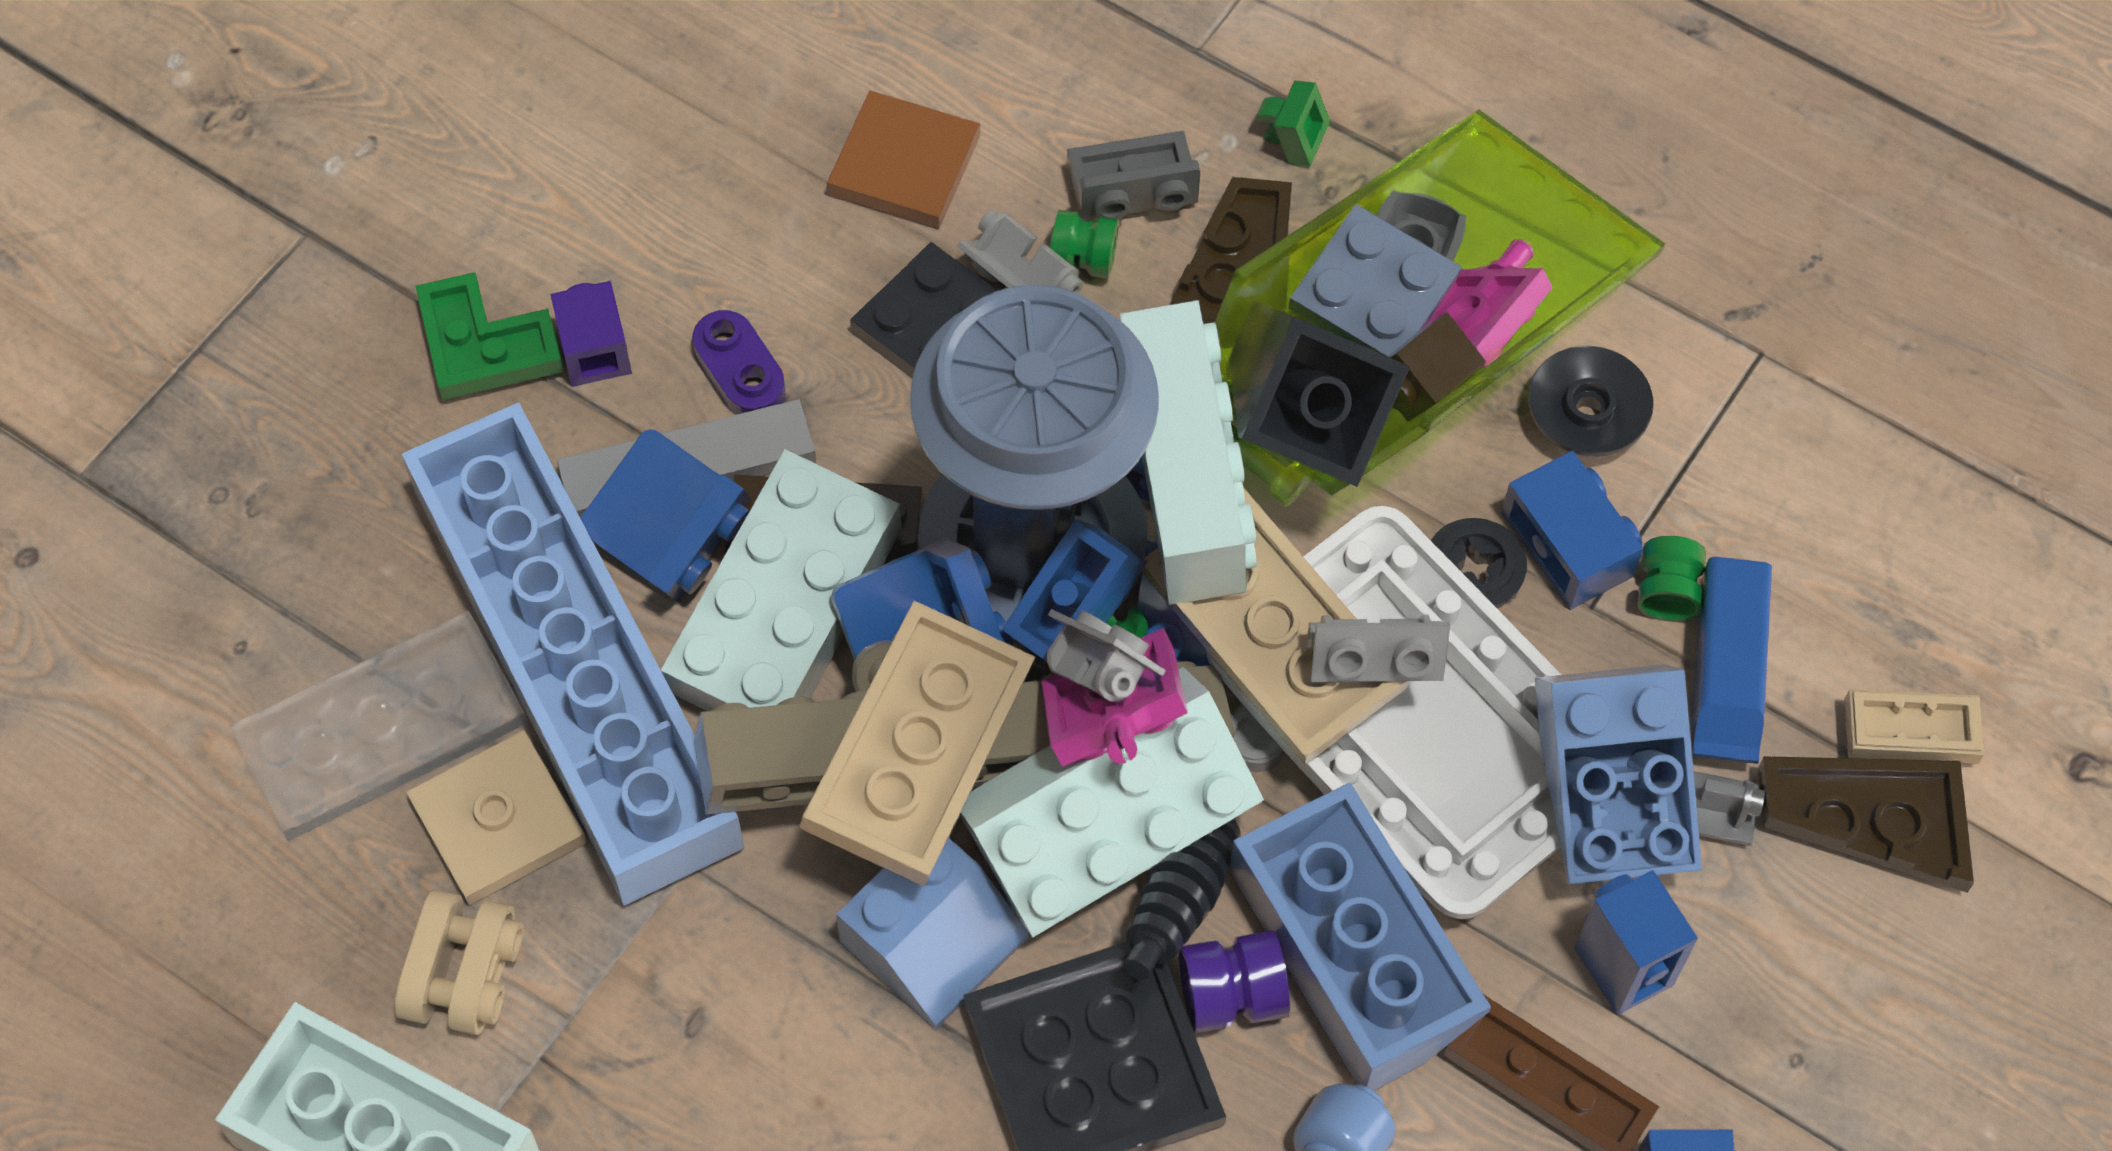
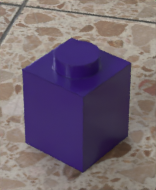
(591, 333)

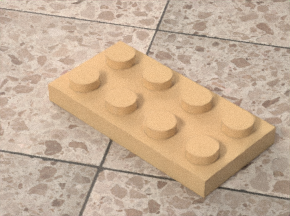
(1265, 647)
(917, 743)

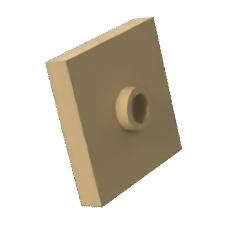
(496, 817)

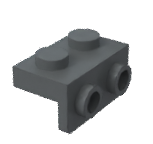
(1133, 176)

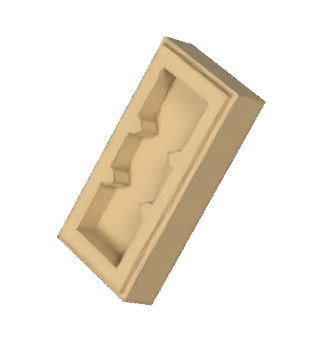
(1913, 726)

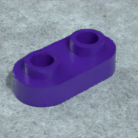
(737, 359)

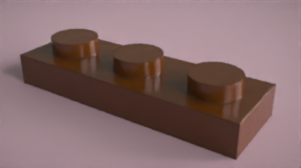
(1552, 1081)

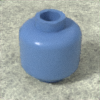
(1345, 1120)

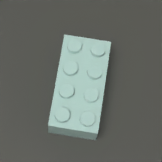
(1192, 461)
(769, 609)
(1092, 825)
(341, 1093)

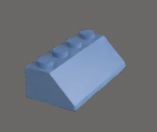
(1357, 936)

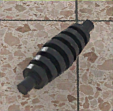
(1178, 899)

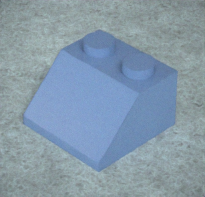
(932, 938)

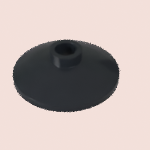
(1595, 380)

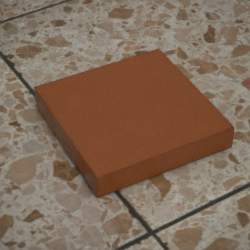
(903, 159)

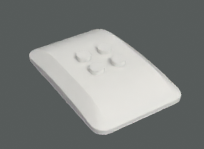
(1447, 762)

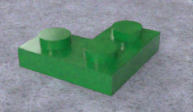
(477, 353)

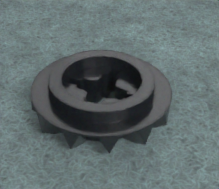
(1486, 543)

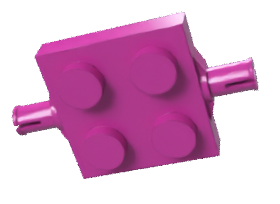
(1496, 299)
(1089, 726)

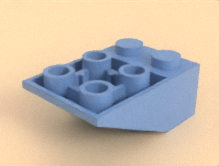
(1620, 771)

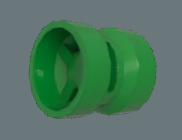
(1085, 243)
(1671, 579)

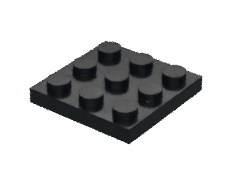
(1094, 1057)

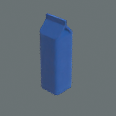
(1731, 660)

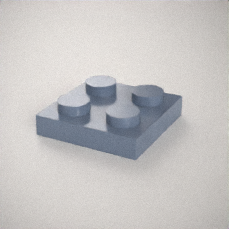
(1374, 284)

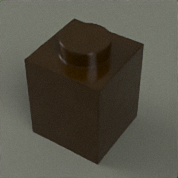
(1438, 362)

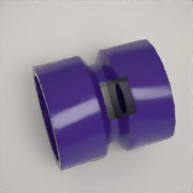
(1234, 981)

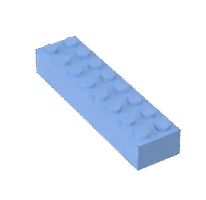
(571, 652)

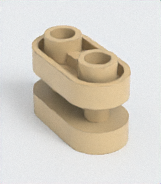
(476, 993)

